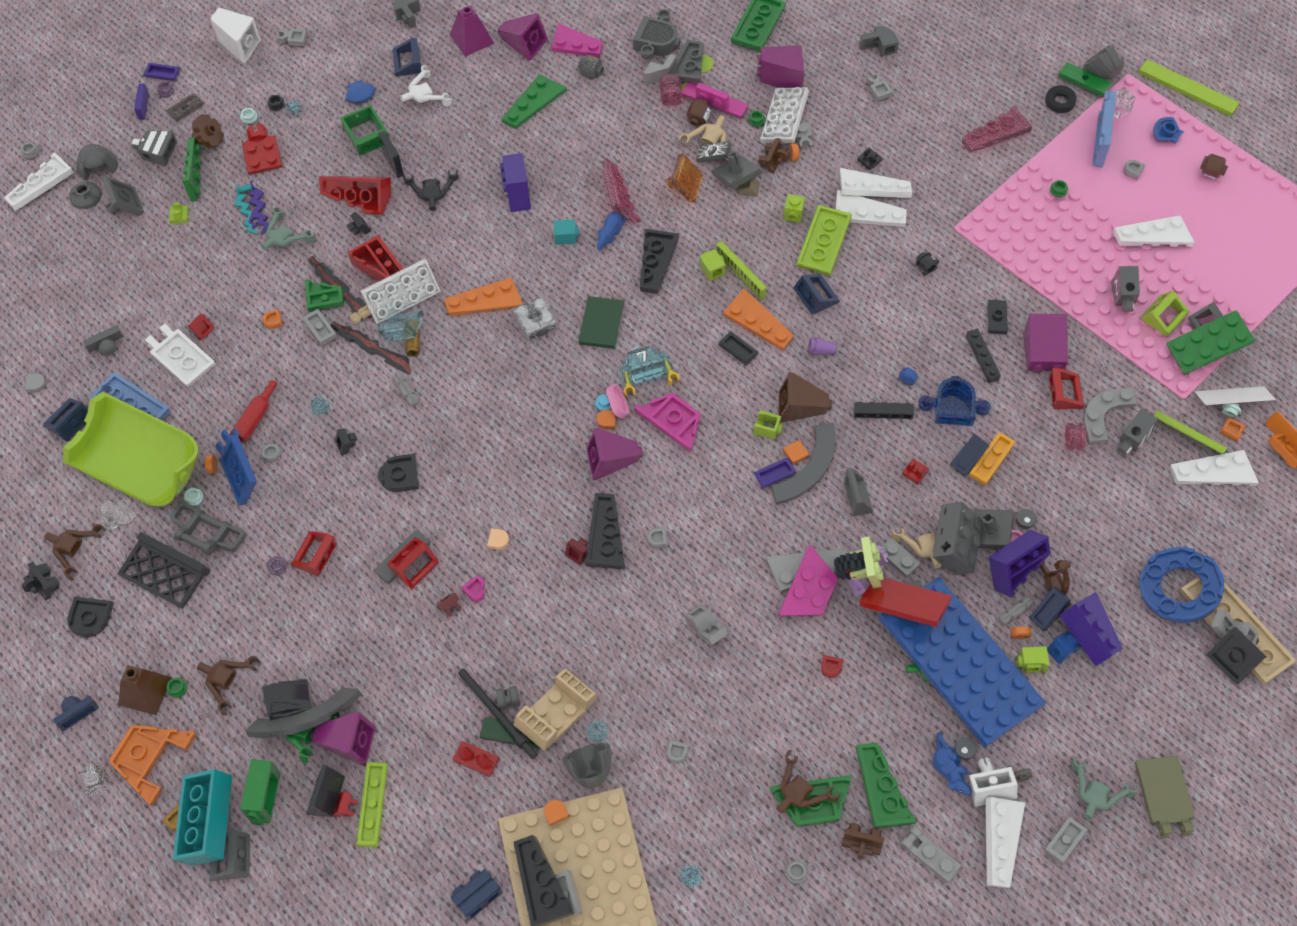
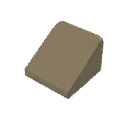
(749, 188)

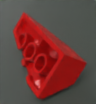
(362, 191)

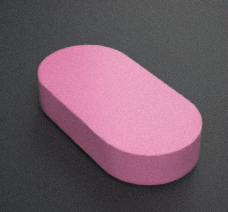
(617, 401)

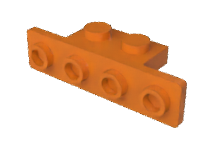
(1285, 438)

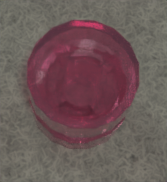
(670, 90)

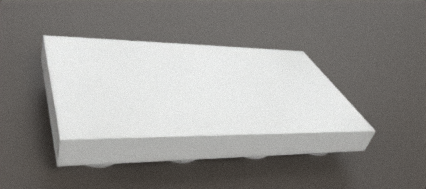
(784, 115)
(400, 291)

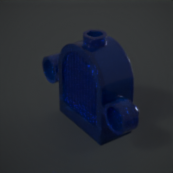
(955, 403)

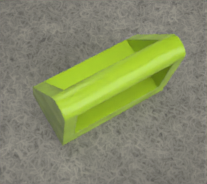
(1152, 314)

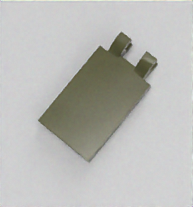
(1165, 794)

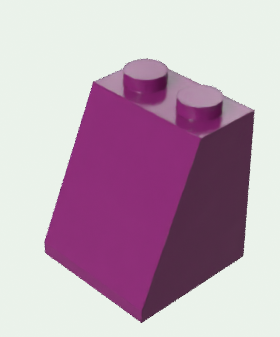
(781, 66)
(1046, 342)

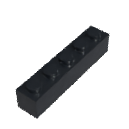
(983, 355)
(884, 410)

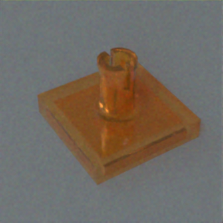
(685, 178)

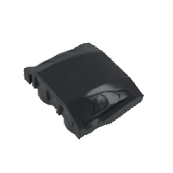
(286, 698)

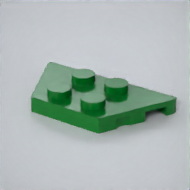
(821, 812)

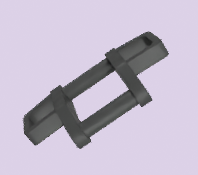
(210, 546)

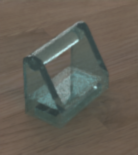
(394, 330)

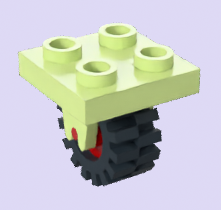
(861, 564)

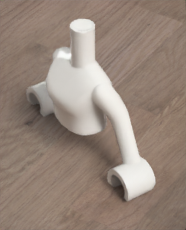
(422, 92)

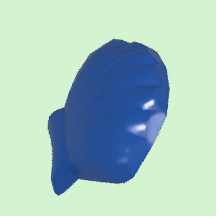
(359, 92)
(1167, 130)

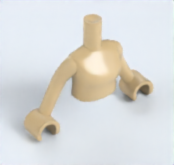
(712, 134)
(923, 546)

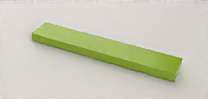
(1189, 87)

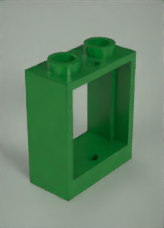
(369, 142)
(260, 791)

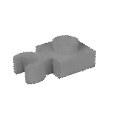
(295, 37)
(878, 88)
(804, 134)

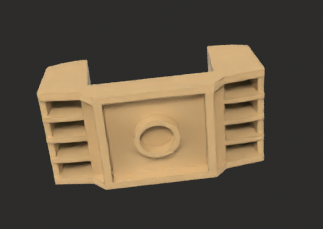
(555, 710)

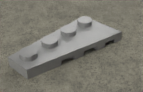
(785, 566)

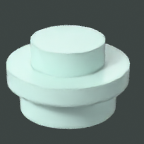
(248, 116)
(1231, 409)
(193, 497)

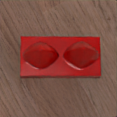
(476, 758)

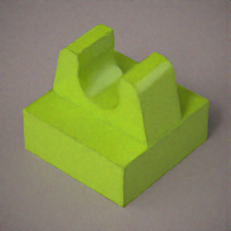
(178, 213)

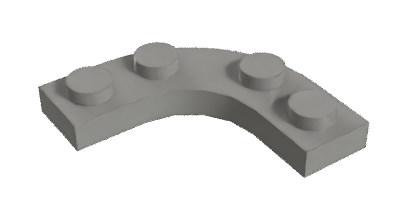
(1102, 404)

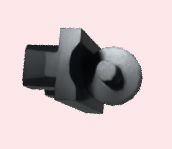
(36, 582)

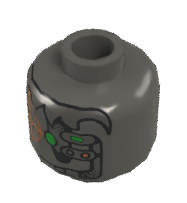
(591, 66)

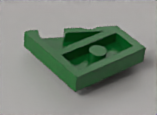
(323, 296)

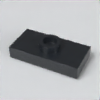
(997, 316)

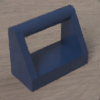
(411, 68)
(810, 295)
(70, 422)

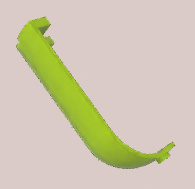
(132, 451)

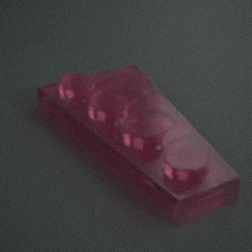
(1003, 128)
(618, 192)

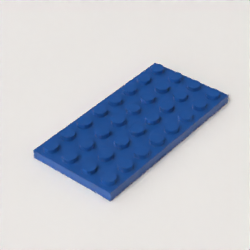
(967, 669)

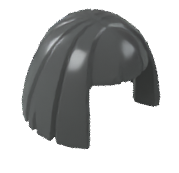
(1105, 63)
(95, 156)
(589, 765)

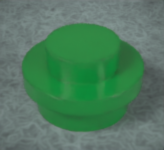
(756, 118)
(1059, 188)
(176, 687)

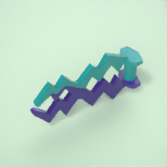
(256, 195)

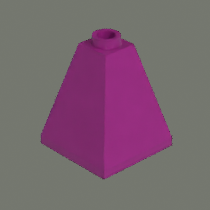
(469, 32)
(524, 34)
(610, 453)
(346, 737)

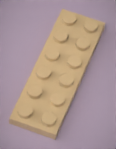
(1277, 658)

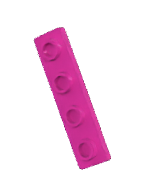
(715, 98)

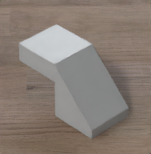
(655, 71)
(1224, 623)
(705, 624)

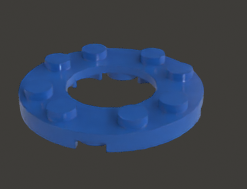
(1181, 558)

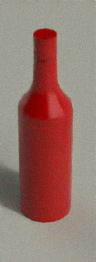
(253, 413)

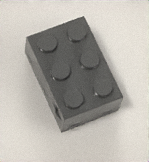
(957, 538)

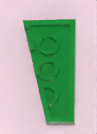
(533, 99)
(191, 171)
(881, 789)

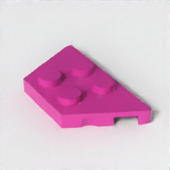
(673, 418)
(810, 587)

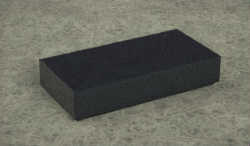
(738, 348)

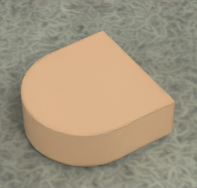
(498, 539)

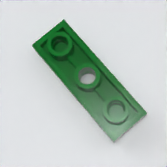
(1084, 79)

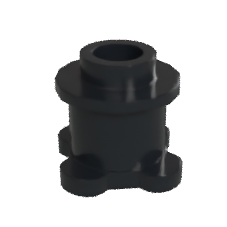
(927, 263)

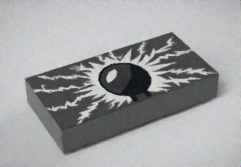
(714, 151)

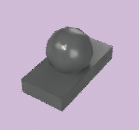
(104, 341)

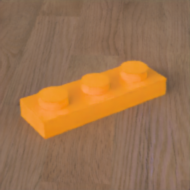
(992, 458)

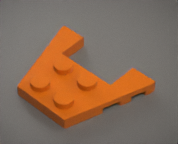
(140, 752)

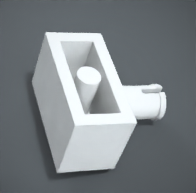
(992, 783)

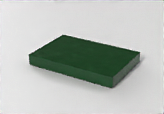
(601, 322)

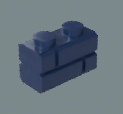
(476, 894)

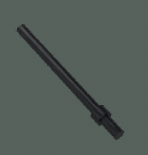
(520, 740)

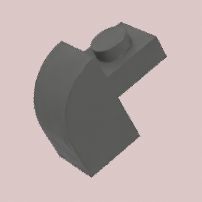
(405, 10)
(882, 38)

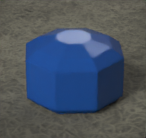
(908, 376)

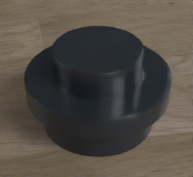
(276, 102)

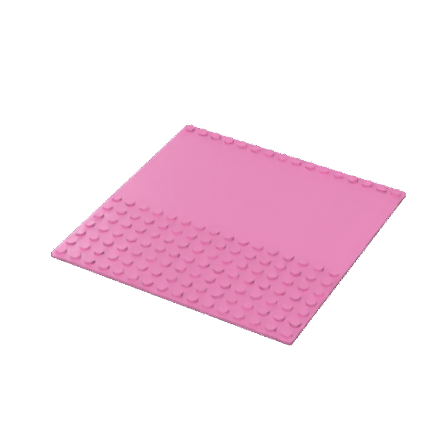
(1068, 247)

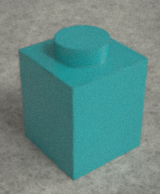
(565, 231)

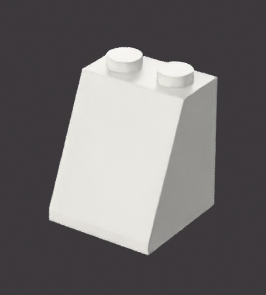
(236, 33)

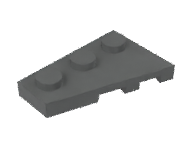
(689, 62)

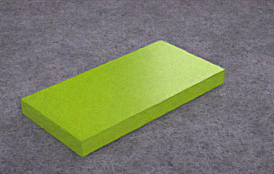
(824, 240)

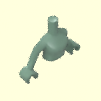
(283, 235)
(1097, 793)

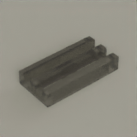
(186, 109)

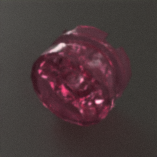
(1075, 436)

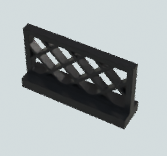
(175, 558)

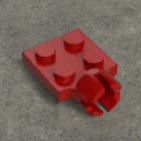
(260, 150)

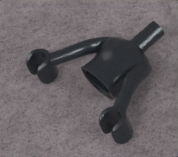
(431, 188)

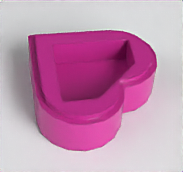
(475, 589)

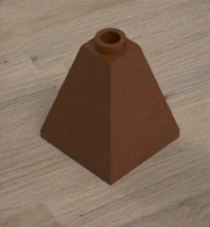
(801, 399)
(142, 689)

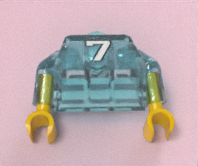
(645, 365)

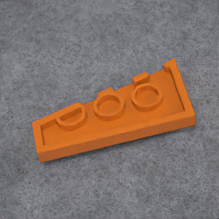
(485, 298)
(757, 319)

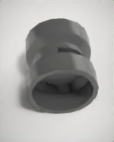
(507, 697)

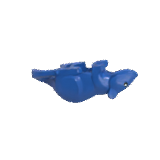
(612, 226)
(947, 763)

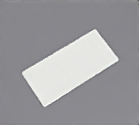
(1234, 395)

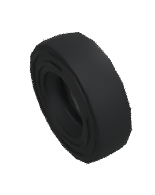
(1058, 107)

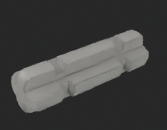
(406, 390)
(1015, 611)

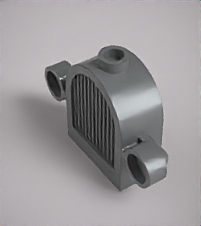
(656, 36)

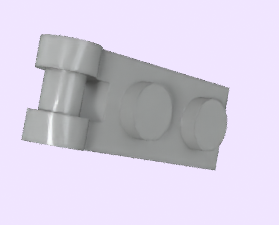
(930, 855)

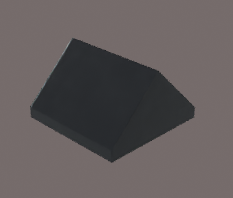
(325, 792)

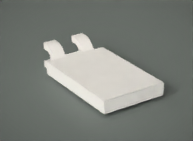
(180, 356)

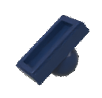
(969, 454)
(1050, 609)
(74, 711)

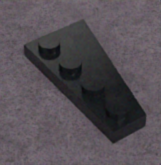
(656, 258)
(604, 537)
(540, 886)

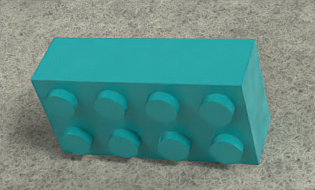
(202, 817)

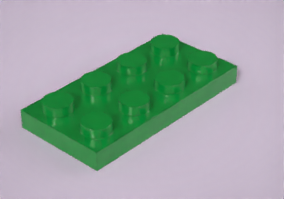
(758, 23)
(1210, 342)

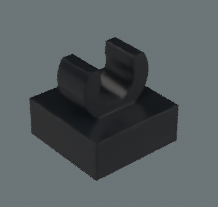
(869, 158)
(358, 225)
(344, 441)

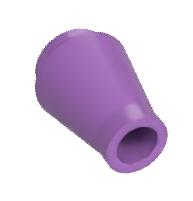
(819, 346)

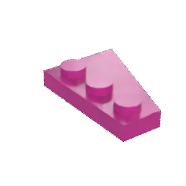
(574, 42)

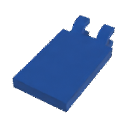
(236, 466)

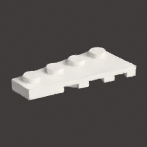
(36, 184)
(867, 184)
(870, 211)
(1155, 232)
(1216, 470)
(1002, 838)

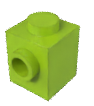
(794, 208)
(712, 264)

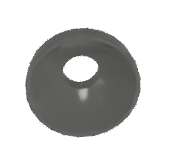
(88, 198)

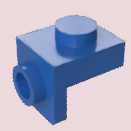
(1063, 646)

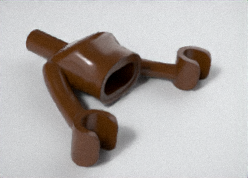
(69, 544)
(1054, 578)
(222, 676)
(798, 789)

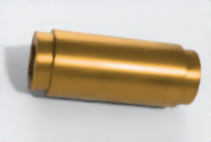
(412, 345)

